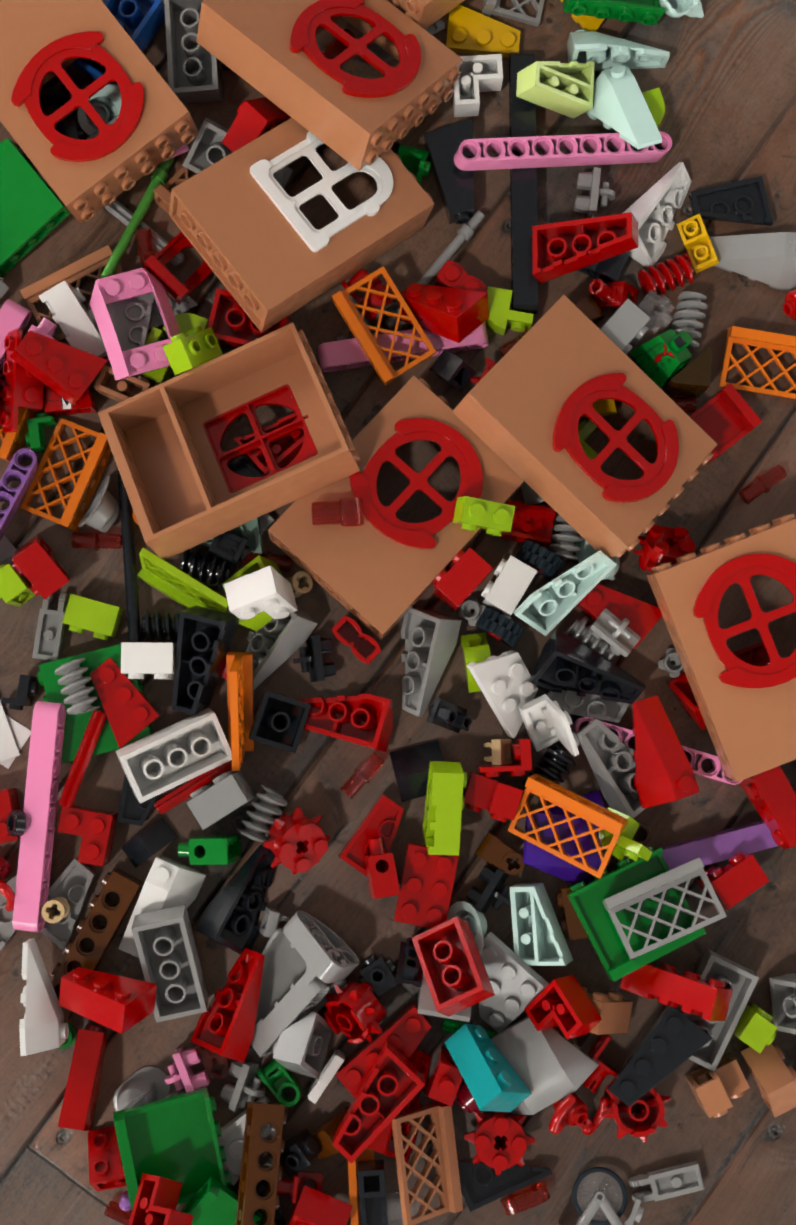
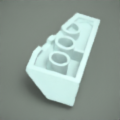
(613, 51)
(622, 107)
(558, 597)

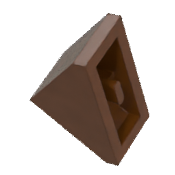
(325, 1133)

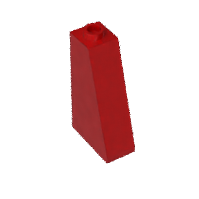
(84, 1080)

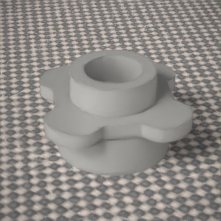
(467, 606)
(665, 663)

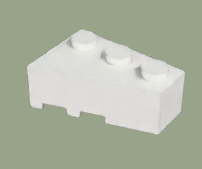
(74, 318)

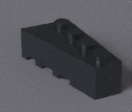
(200, 656)

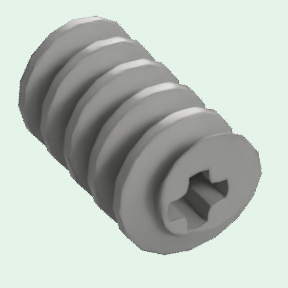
(688, 314)
(565, 540)
(582, 632)
(76, 687)
(263, 814)

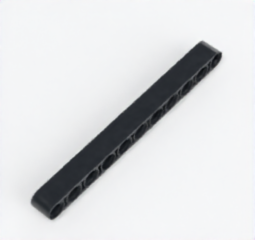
(522, 195)

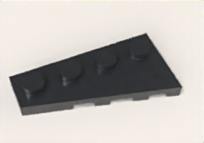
(659, 1053)

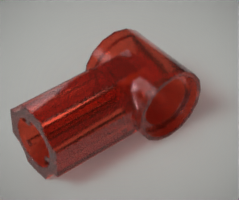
(344, 512)

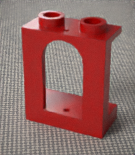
(172, 286)

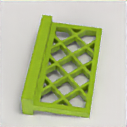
(178, 584)

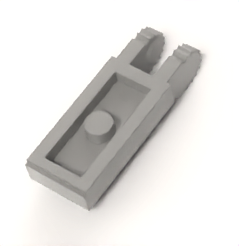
(50, 629)
(668, 1182)

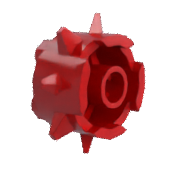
(663, 546)
(297, 841)
(354, 1011)
(639, 1121)
(504, 1153)

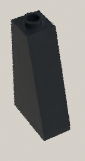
(454, 185)

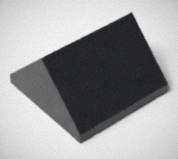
(279, 721)
(412, 768)

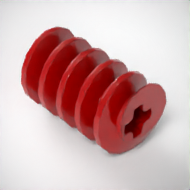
(666, 274)

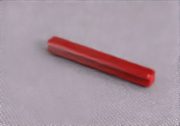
(82, 759)
(183, 792)

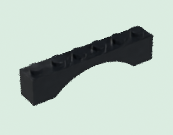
(372, 1192)

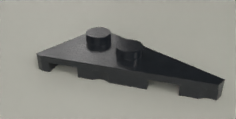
(483, 1186)

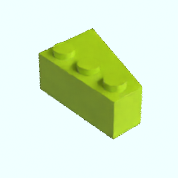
(444, 807)

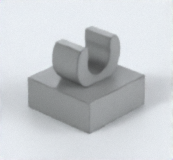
(270, 921)

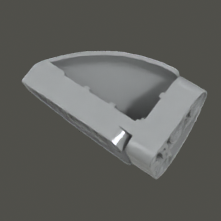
(297, 973)

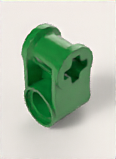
(279, 1080)

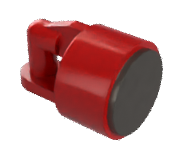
(374, 301)

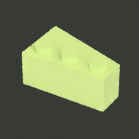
(558, 86)

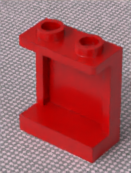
(726, 419)

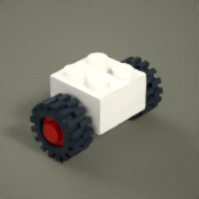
(509, 587)

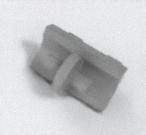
(591, 182)
(615, 633)
(247, 1085)

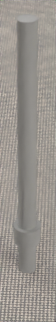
(465, 232)

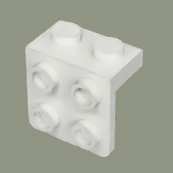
(548, 724)

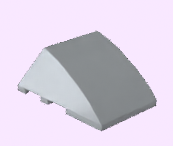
(544, 1063)

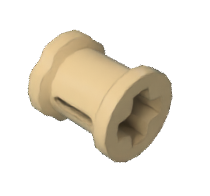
(300, 586)
(49, 913)

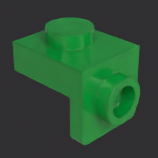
(415, 161)
(36, 436)

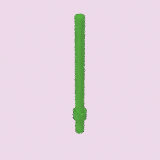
(158, 177)

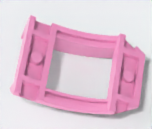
(125, 287)

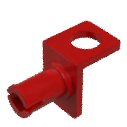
(612, 293)
(603, 1069)
(293, 1185)

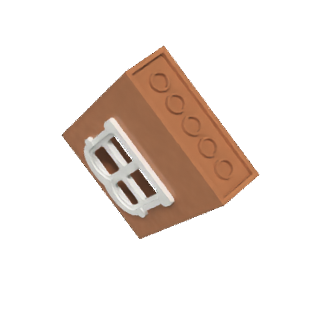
(264, 242)

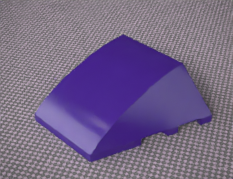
(552, 864)

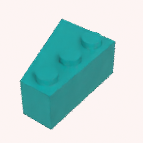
(486, 1070)

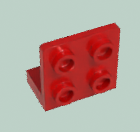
(521, 752)
(105, 1160)

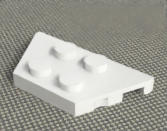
(506, 687)

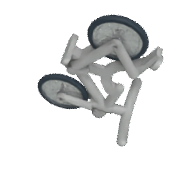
(602, 1199)

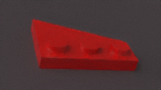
(122, 702)
(379, 822)

